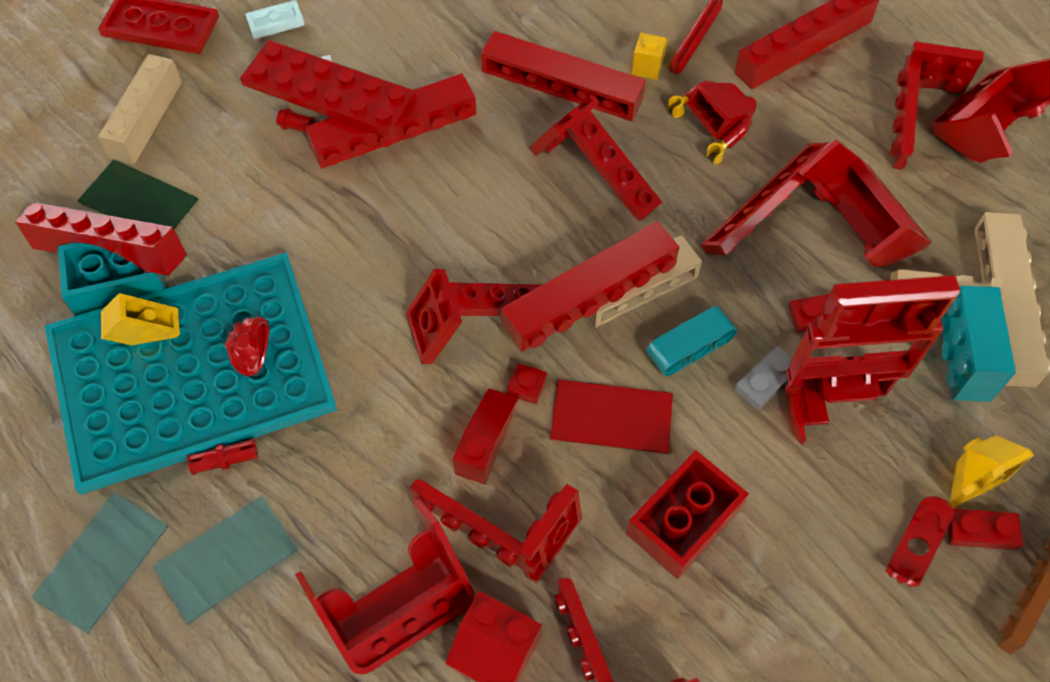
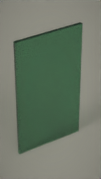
(136, 196)

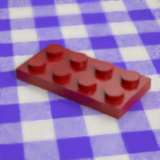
(160, 24)

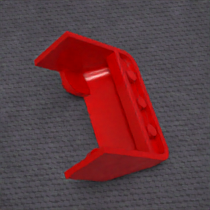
(978, 118)
(865, 204)
(401, 608)

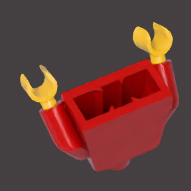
(720, 109)

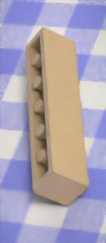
(1005, 256)

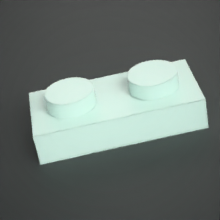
(274, 19)

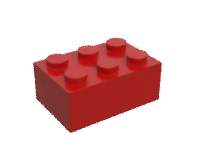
(686, 514)

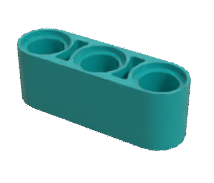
(691, 341)

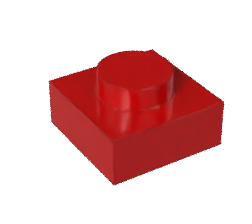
(527, 383)

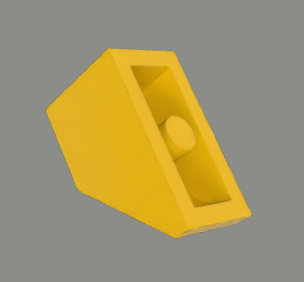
(649, 55)
(138, 321)

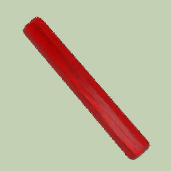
(695, 36)

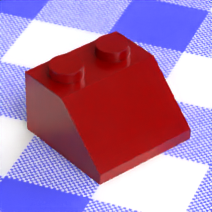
(493, 642)

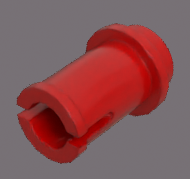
(292, 120)

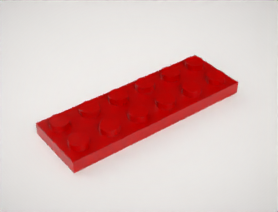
(329, 88)

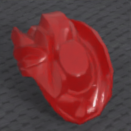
(248, 345)

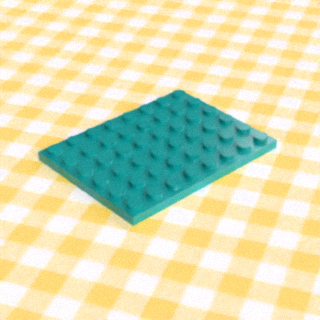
(180, 396)

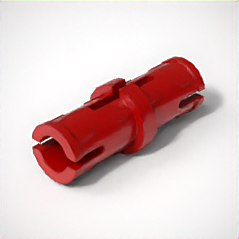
(222, 456)

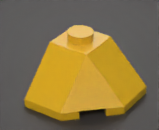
(986, 467)

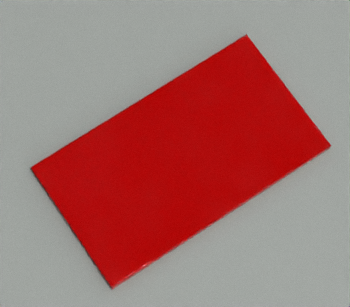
(612, 416)

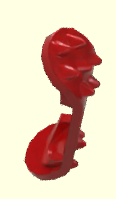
(929, 524)

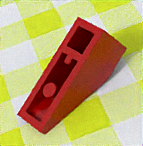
(484, 436)

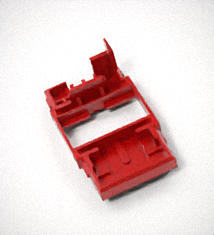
(864, 316)

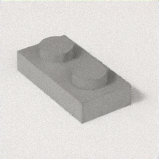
(765, 378)

